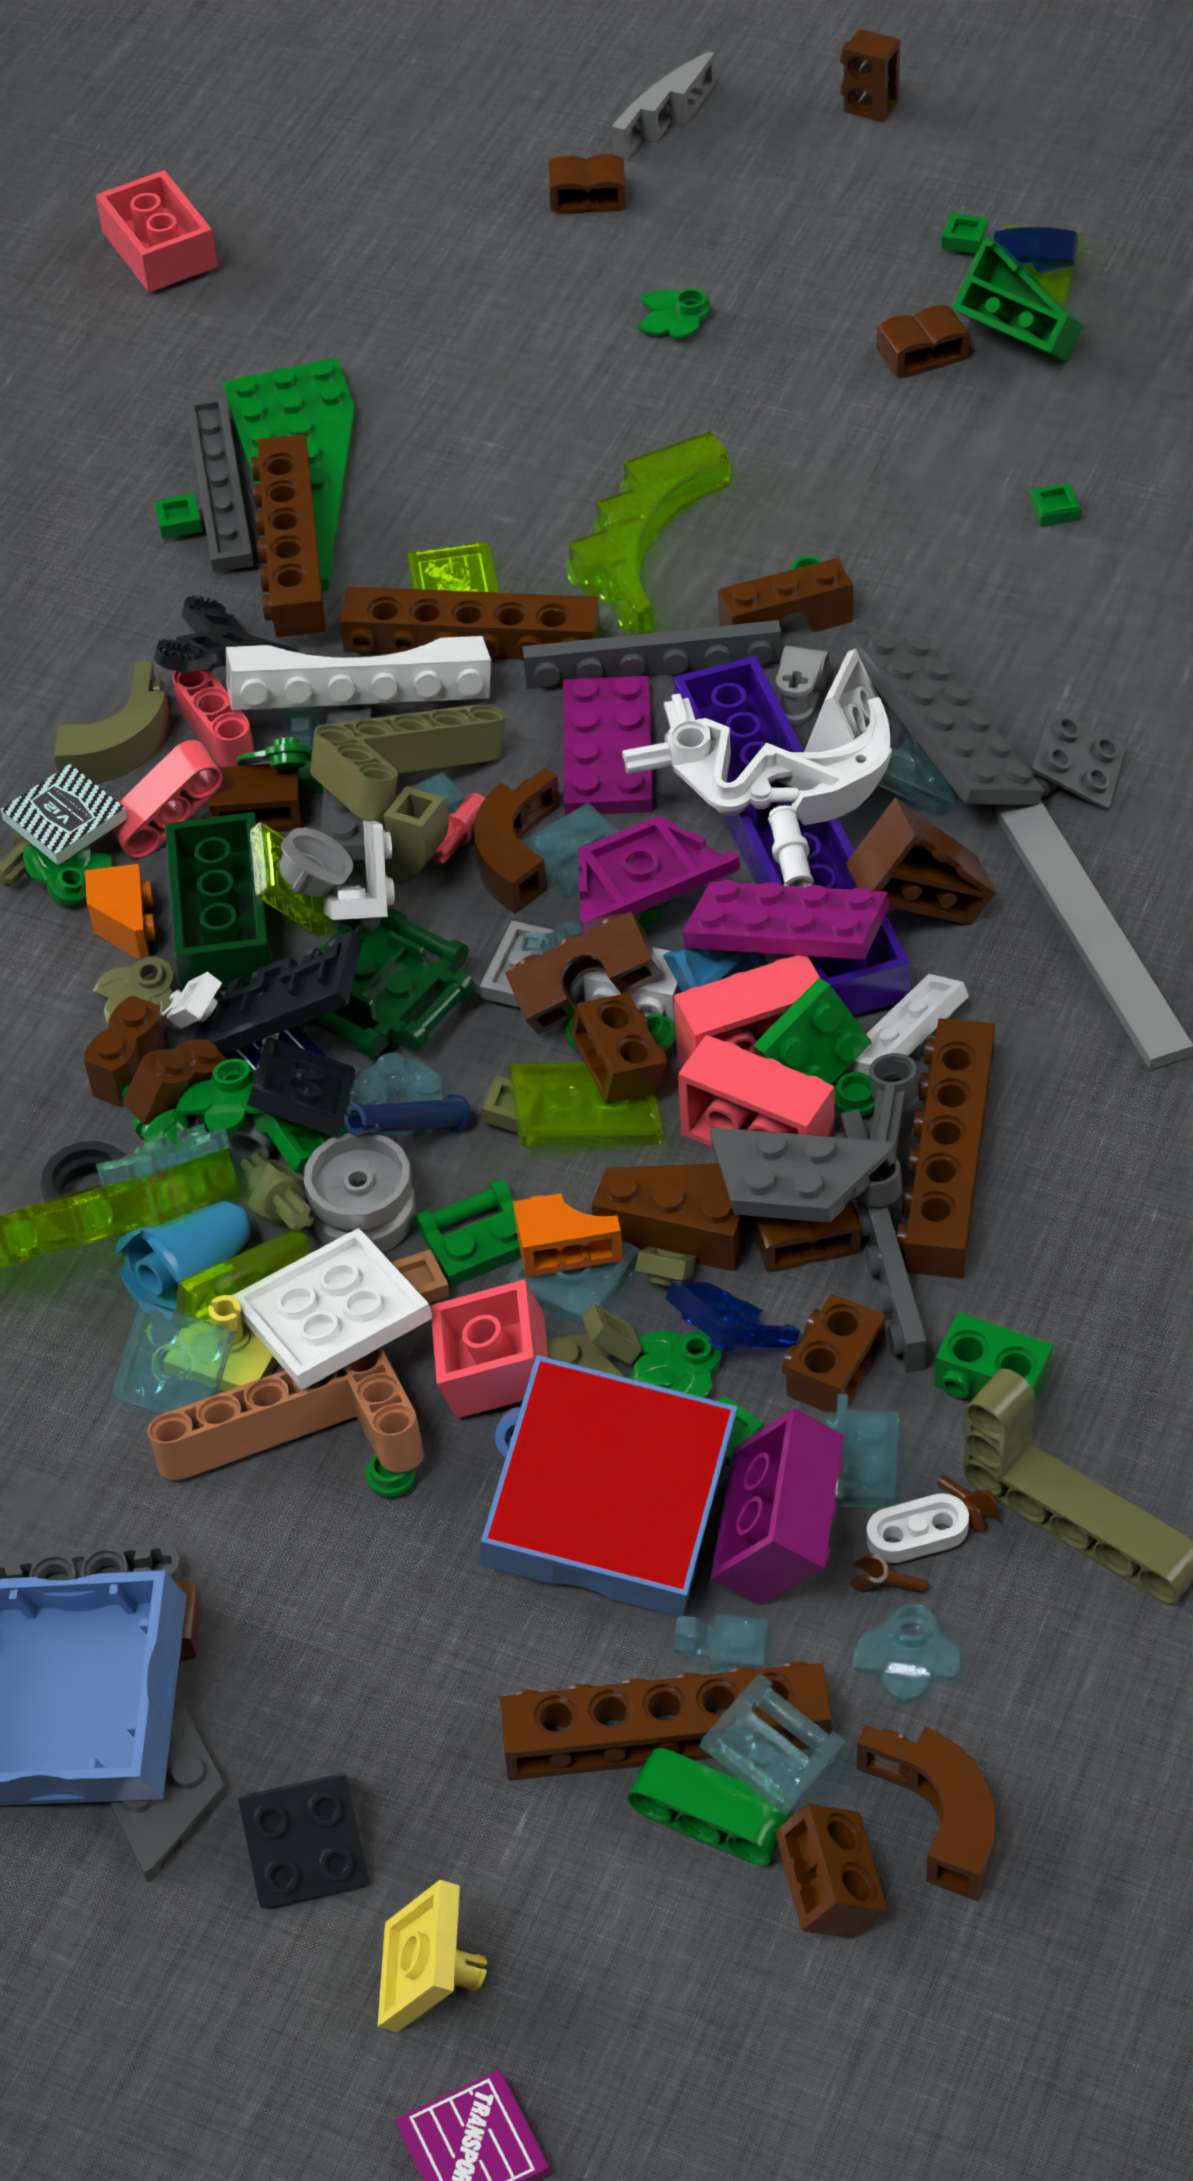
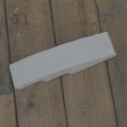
(667, 101)

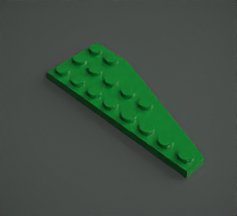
(295, 402)

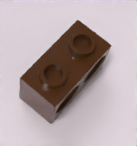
(871, 75)
(618, 1048)
(842, 1358)
(831, 1871)

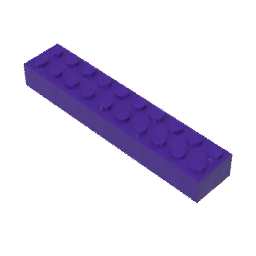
(743, 699)

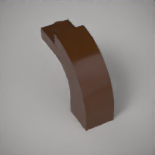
(505, 864)
(954, 1789)

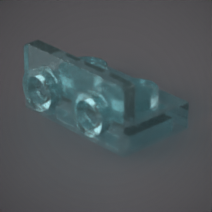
(867, 1455)

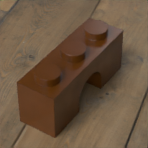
(816, 590)
(547, 981)

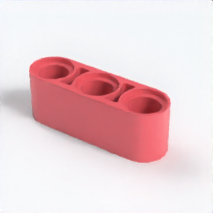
(209, 714)
(167, 795)

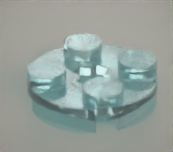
(396, 1077)

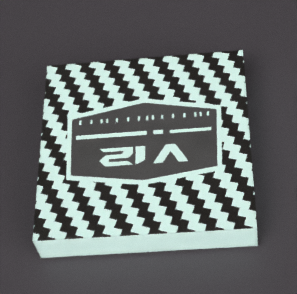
(64, 814)

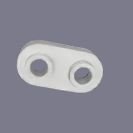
(914, 1527)

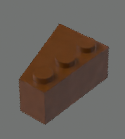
(920, 867)
(675, 1210)

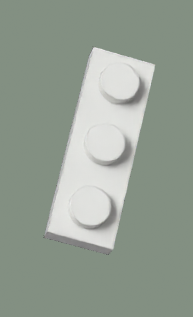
(912, 1019)

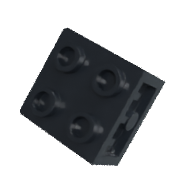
(303, 1840)

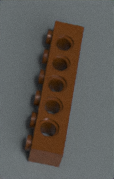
(290, 536)
(409, 618)
(948, 1150)
(593, 1747)

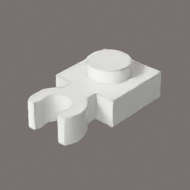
(193, 1003)

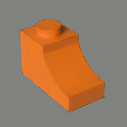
(561, 1238)

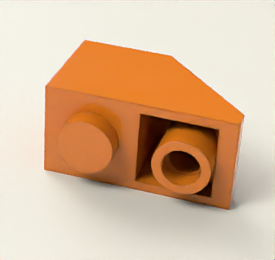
(118, 908)

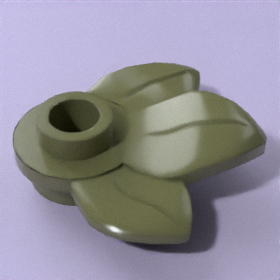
(128, 981)

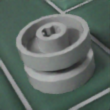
(360, 1185)

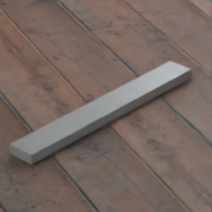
(1095, 934)

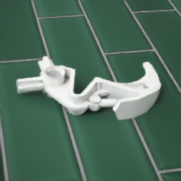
(821, 782)

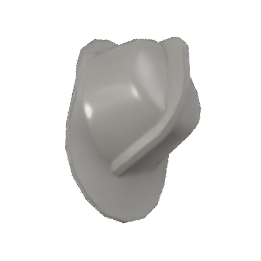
(313, 862)

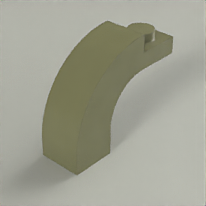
(122, 741)
(417, 829)

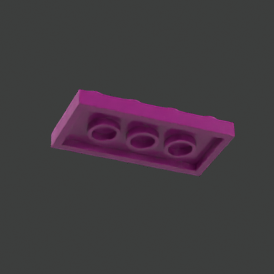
(599, 724)
(786, 919)

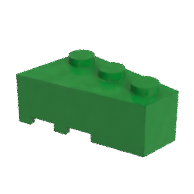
(1014, 303)

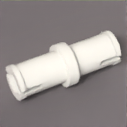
(790, 847)

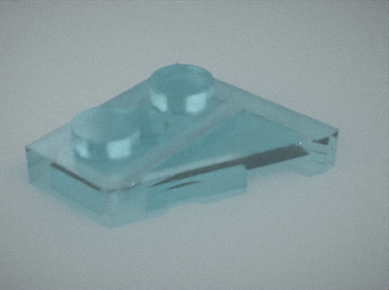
(160, 1154)

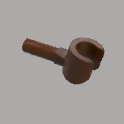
(979, 1503)
(879, 1573)

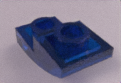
(1042, 246)

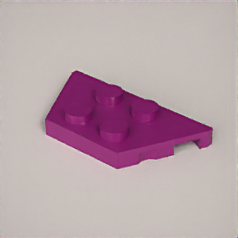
(645, 869)

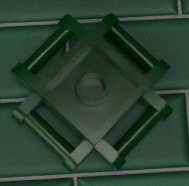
(395, 988)

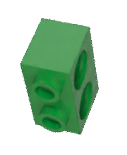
(990, 1350)

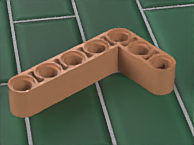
(278, 1411)

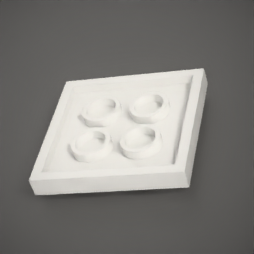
(331, 1308)

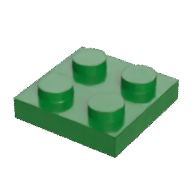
(815, 1035)

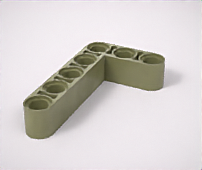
(363, 757)
(1063, 1500)

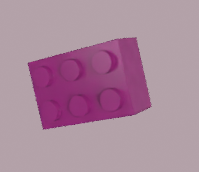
(778, 1507)

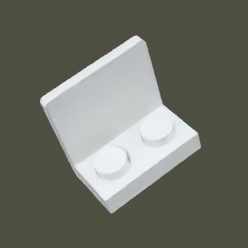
(351, 900)

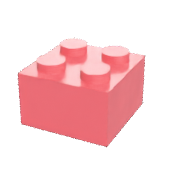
(487, 1347)

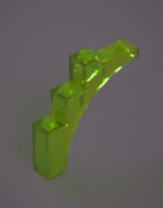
(627, 523)
(114, 1207)

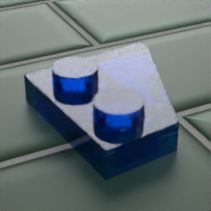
(726, 1318)

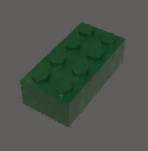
(214, 901)

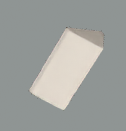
(845, 709)

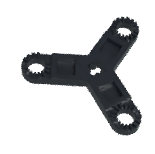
(207, 646)

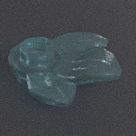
(907, 1659)

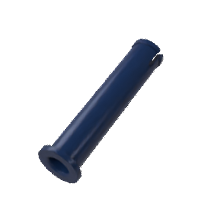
(387, 1117)

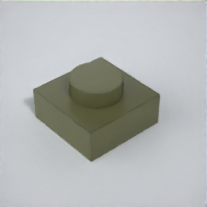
(499, 1105)
(665, 1265)
(610, 1334)

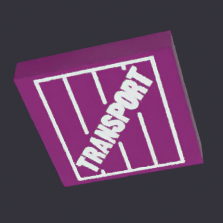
(473, 2136)

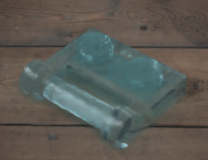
(561, 842)
(763, 1755)

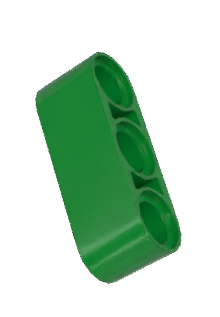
(707, 1806)

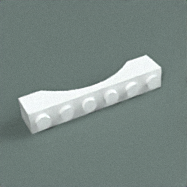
(286, 679)

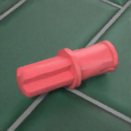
(460, 828)

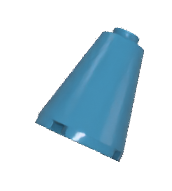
(179, 1248)

